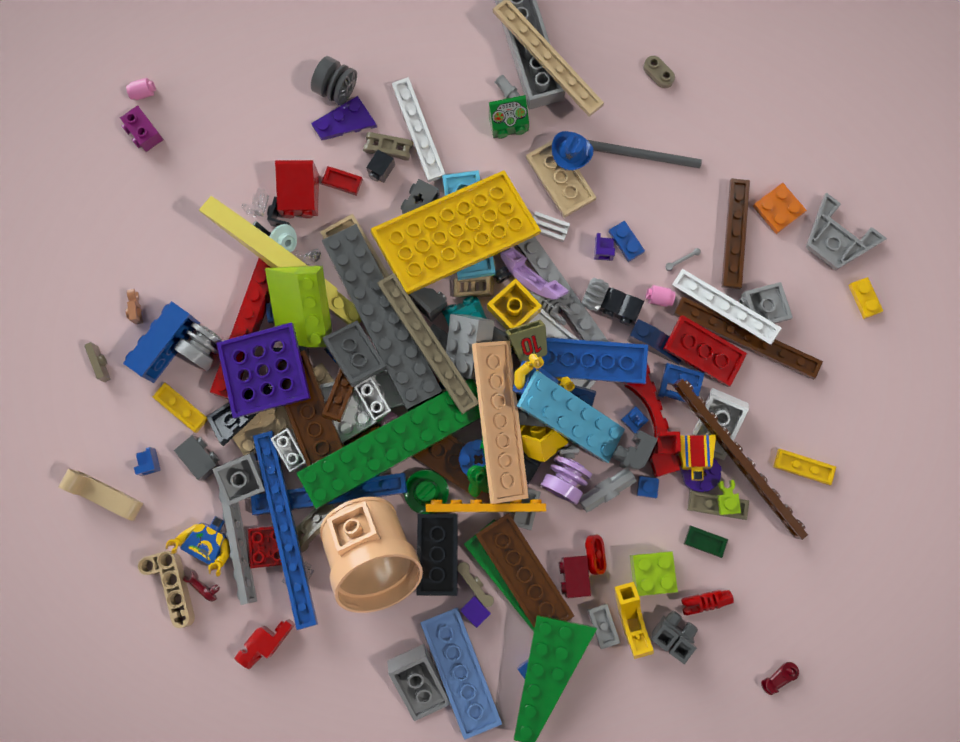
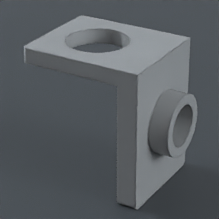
(569, 452)

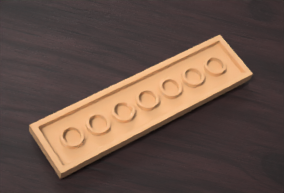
(500, 421)

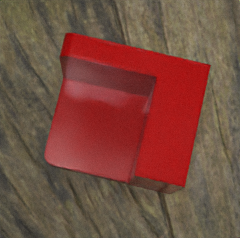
(668, 442)

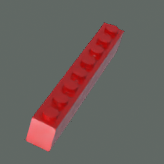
(248, 319)

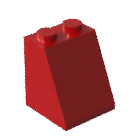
(297, 188)

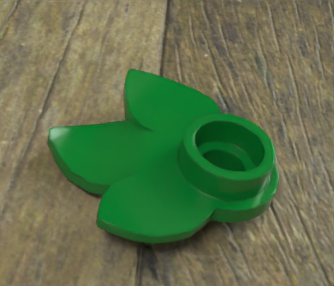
(478, 480)

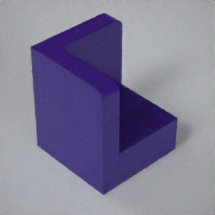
(604, 248)
(475, 611)

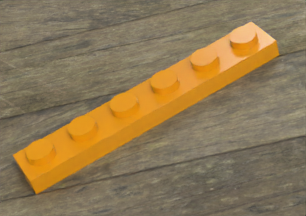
(476, 506)

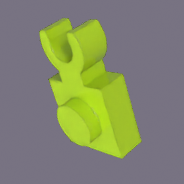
(728, 502)

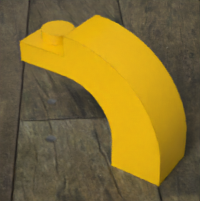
(632, 620)

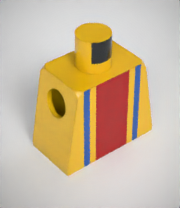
(697, 454)

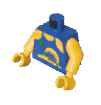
(525, 371)
(204, 543)

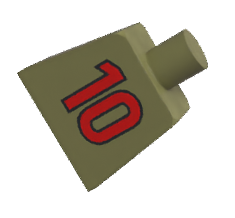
(528, 340)

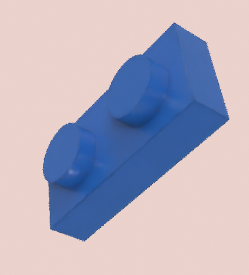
(626, 241)

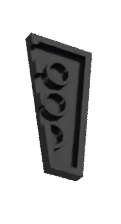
(225, 425)

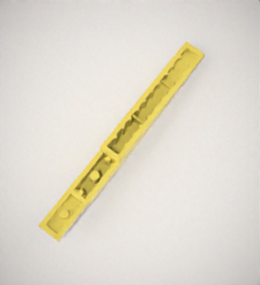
(271, 252)

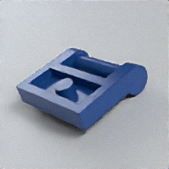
(672, 374)

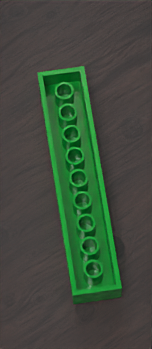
(385, 448)

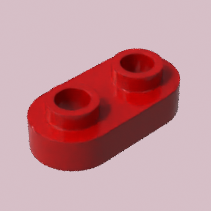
(595, 554)

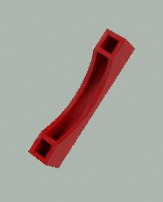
(660, 463)

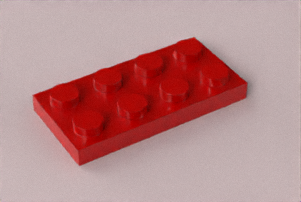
(705, 351)

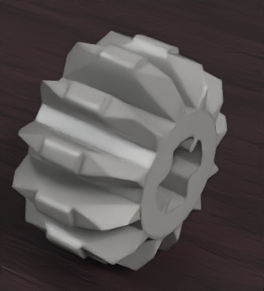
(595, 294)

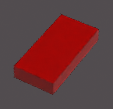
(342, 180)

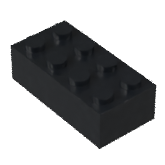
(438, 554)

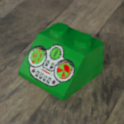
(509, 117)

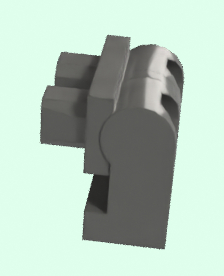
(637, 456)
(673, 638)

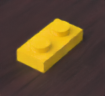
(865, 298)

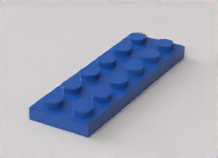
(596, 360)

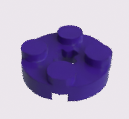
(710, 480)

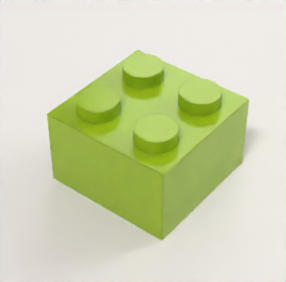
(654, 573)

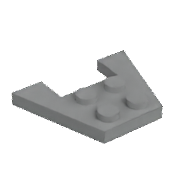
(835, 243)

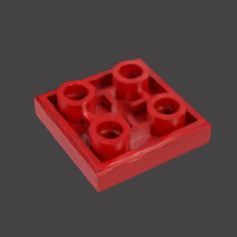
(263, 547)

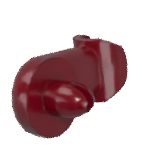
(205, 591)
(785, 674)

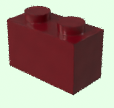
(576, 576)

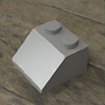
(239, 478)

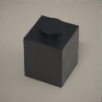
(380, 166)

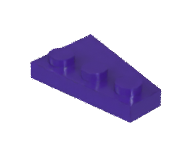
(344, 119)

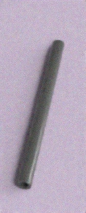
(646, 154)

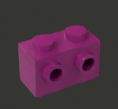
(141, 128)

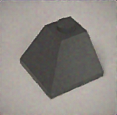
(429, 302)

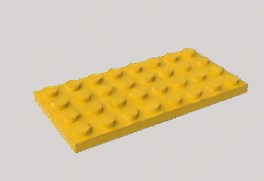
(455, 232)

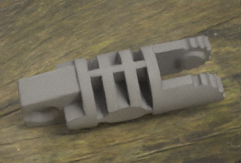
(553, 307)

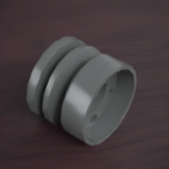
(333, 80)

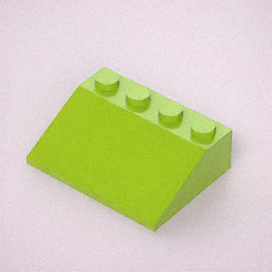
(300, 298)

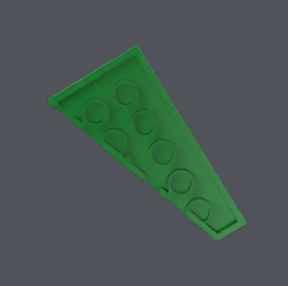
(551, 662)

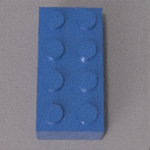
(157, 346)

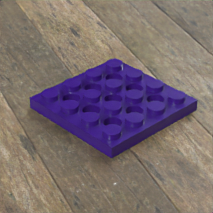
(278, 397)

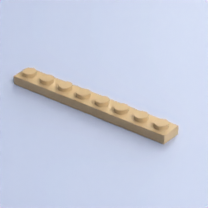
(548, 57)

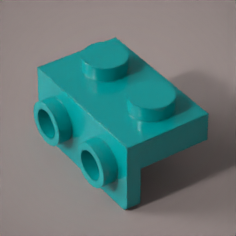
(469, 306)

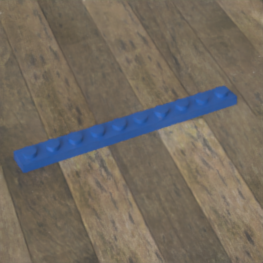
(285, 531)

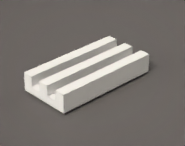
(554, 221)

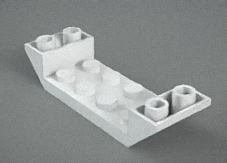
(363, 411)

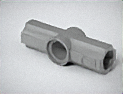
(607, 489)

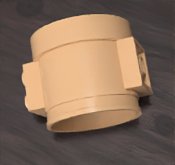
(369, 555)

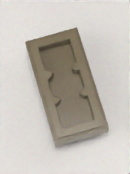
(97, 361)

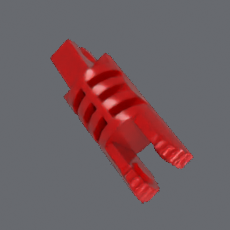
(706, 601)

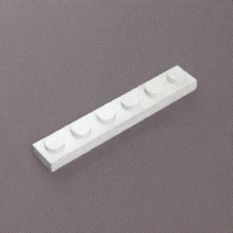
(418, 129)
(727, 306)

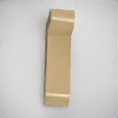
(101, 494)
(170, 590)

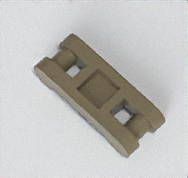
(388, 145)
(475, 584)

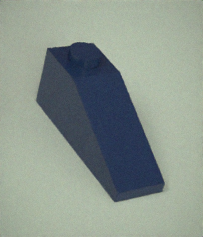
(653, 337)

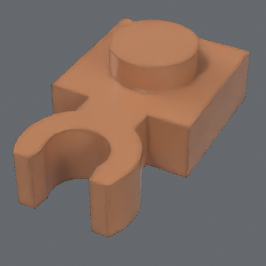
(134, 310)

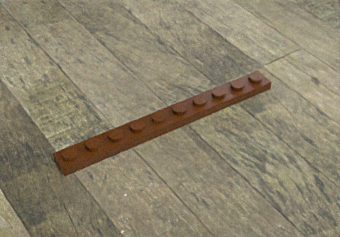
(745, 464)

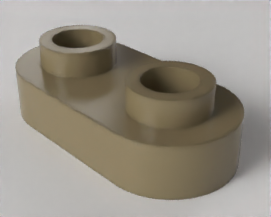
(656, 72)

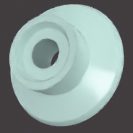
(285, 236)

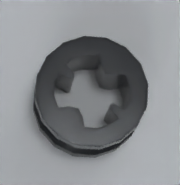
(502, 275)

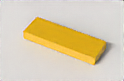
(180, 407)
(804, 467)

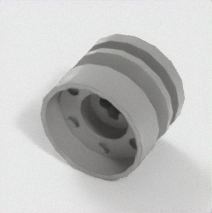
(199, 346)

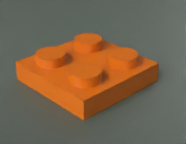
(779, 208)

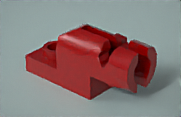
(263, 643)

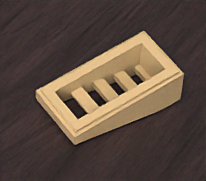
(481, 293)

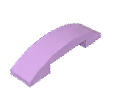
(516, 264)

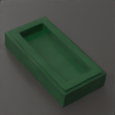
(705, 541)

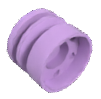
(566, 479)

